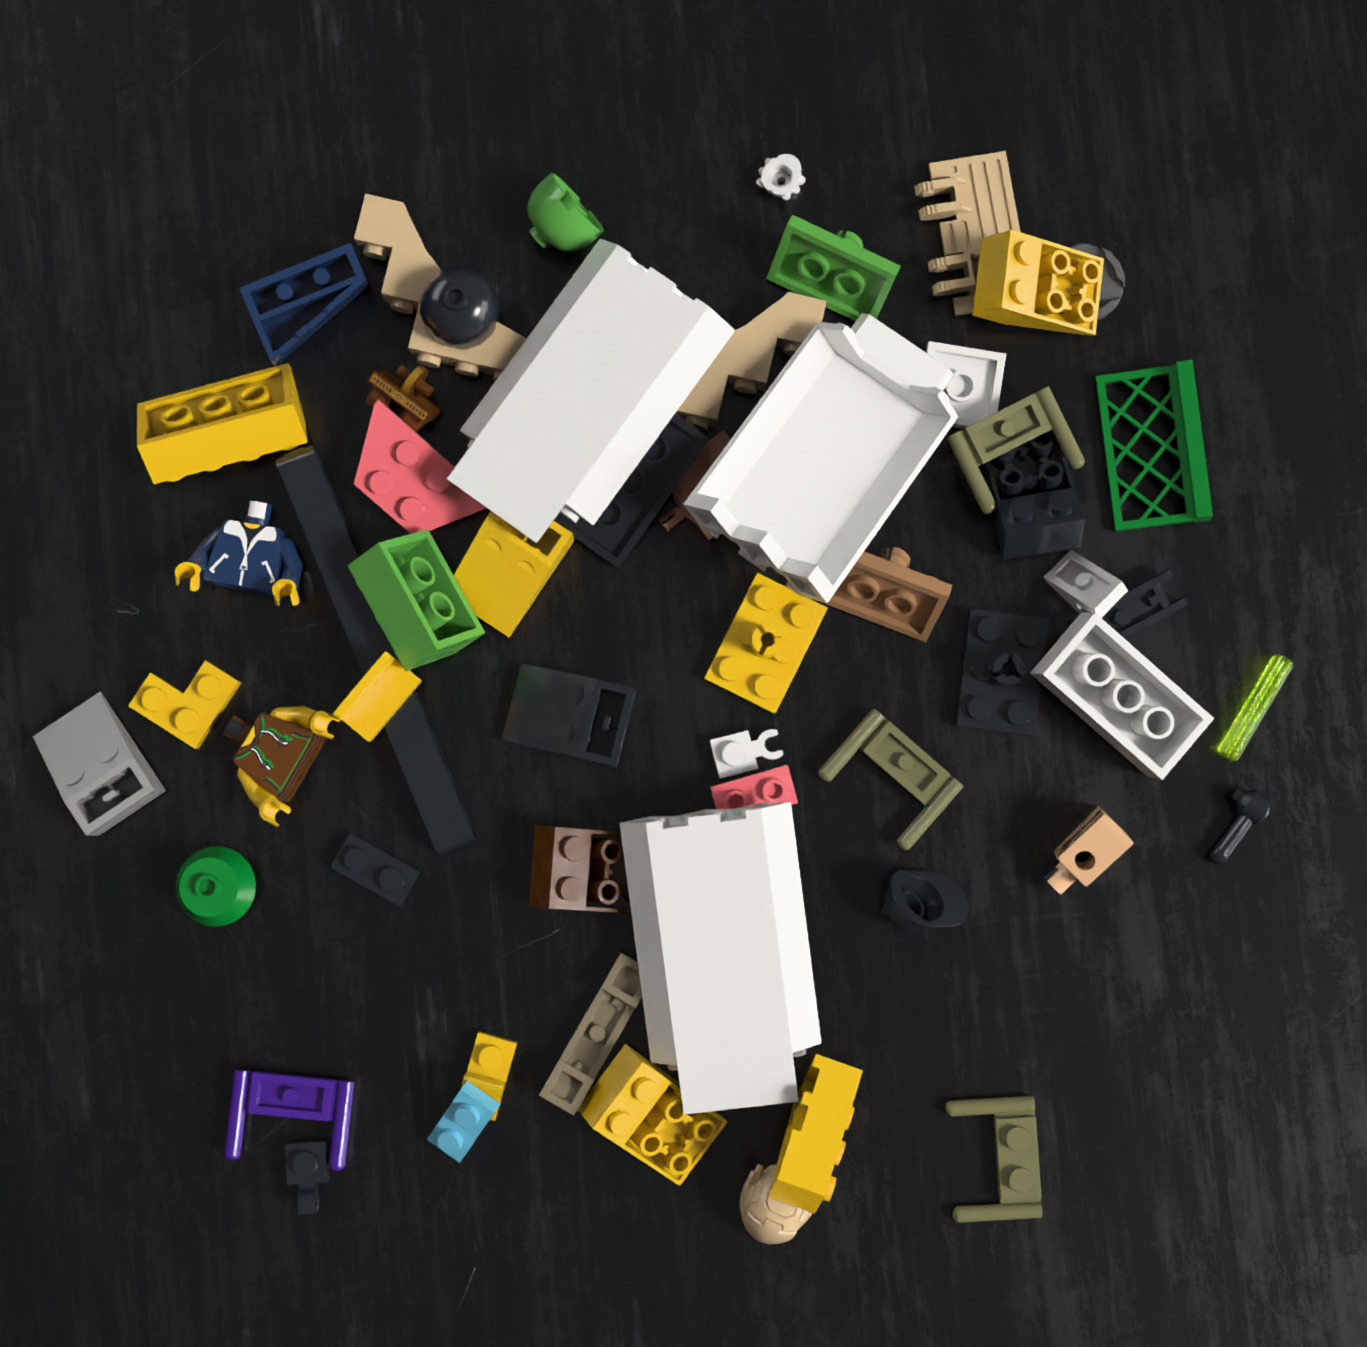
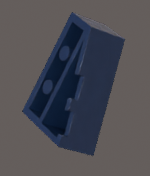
(303, 299)

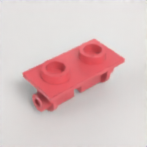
(765, 786)

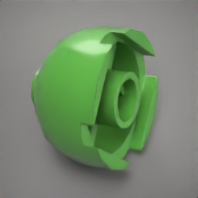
(560, 217)

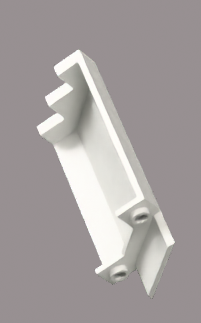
(587, 393)
(827, 453)
(723, 952)

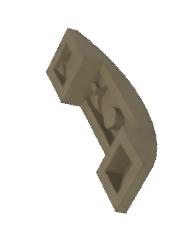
(595, 1036)

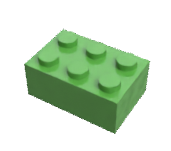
(416, 599)

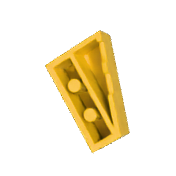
(815, 1135)

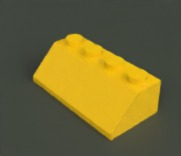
(220, 424)

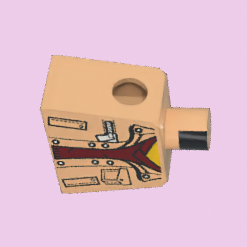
(1099, 837)

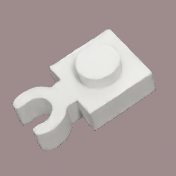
(738, 754)

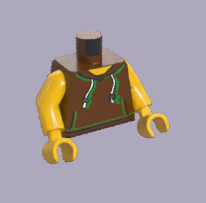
(277, 754)

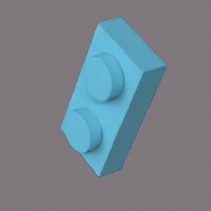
(463, 1121)

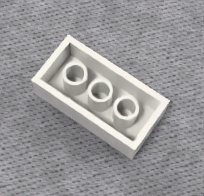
(1122, 695)

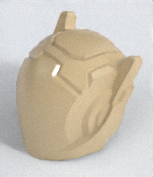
(765, 1217)

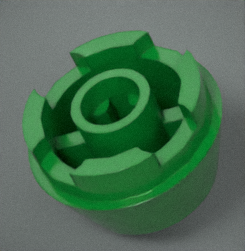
(215, 886)

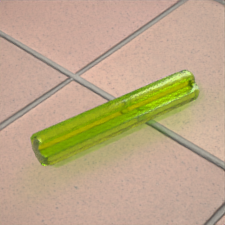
(1255, 707)

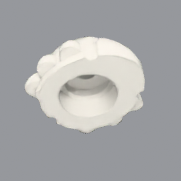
(785, 169)

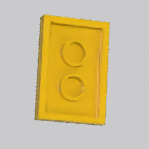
(765, 643)

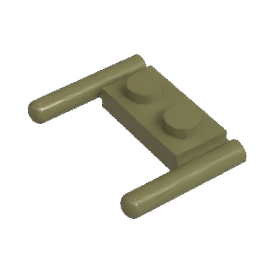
(1007, 431)
(903, 763)
(1015, 1158)

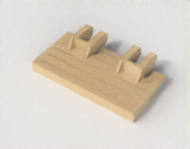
(980, 207)

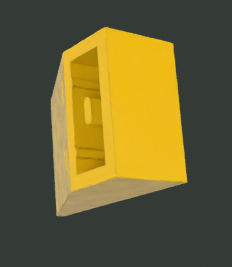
(1037, 284)
(508, 570)
(644, 1115)

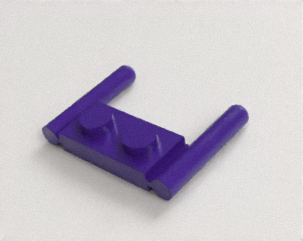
(294, 1098)

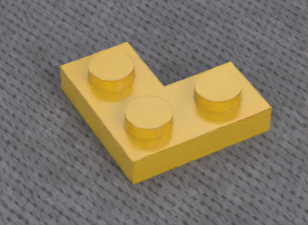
(188, 713)

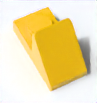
(490, 1065)

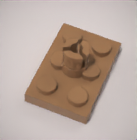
(892, 594)

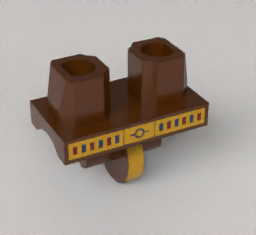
(390, 388)

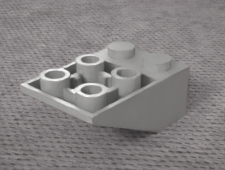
(97, 766)

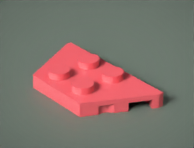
(409, 476)

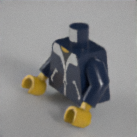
(246, 557)

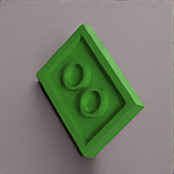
(832, 269)

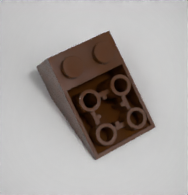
(579, 870)

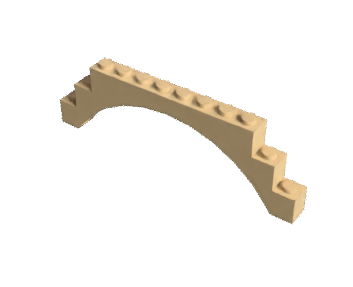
(743, 361)

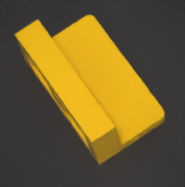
(377, 696)

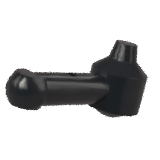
(1251, 808)

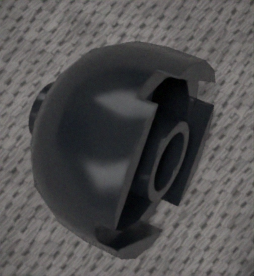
(459, 308)

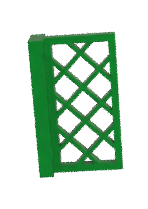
(1188, 439)

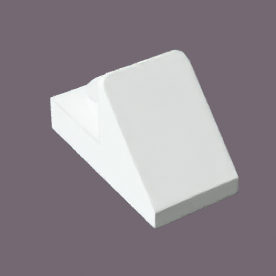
(1085, 584)

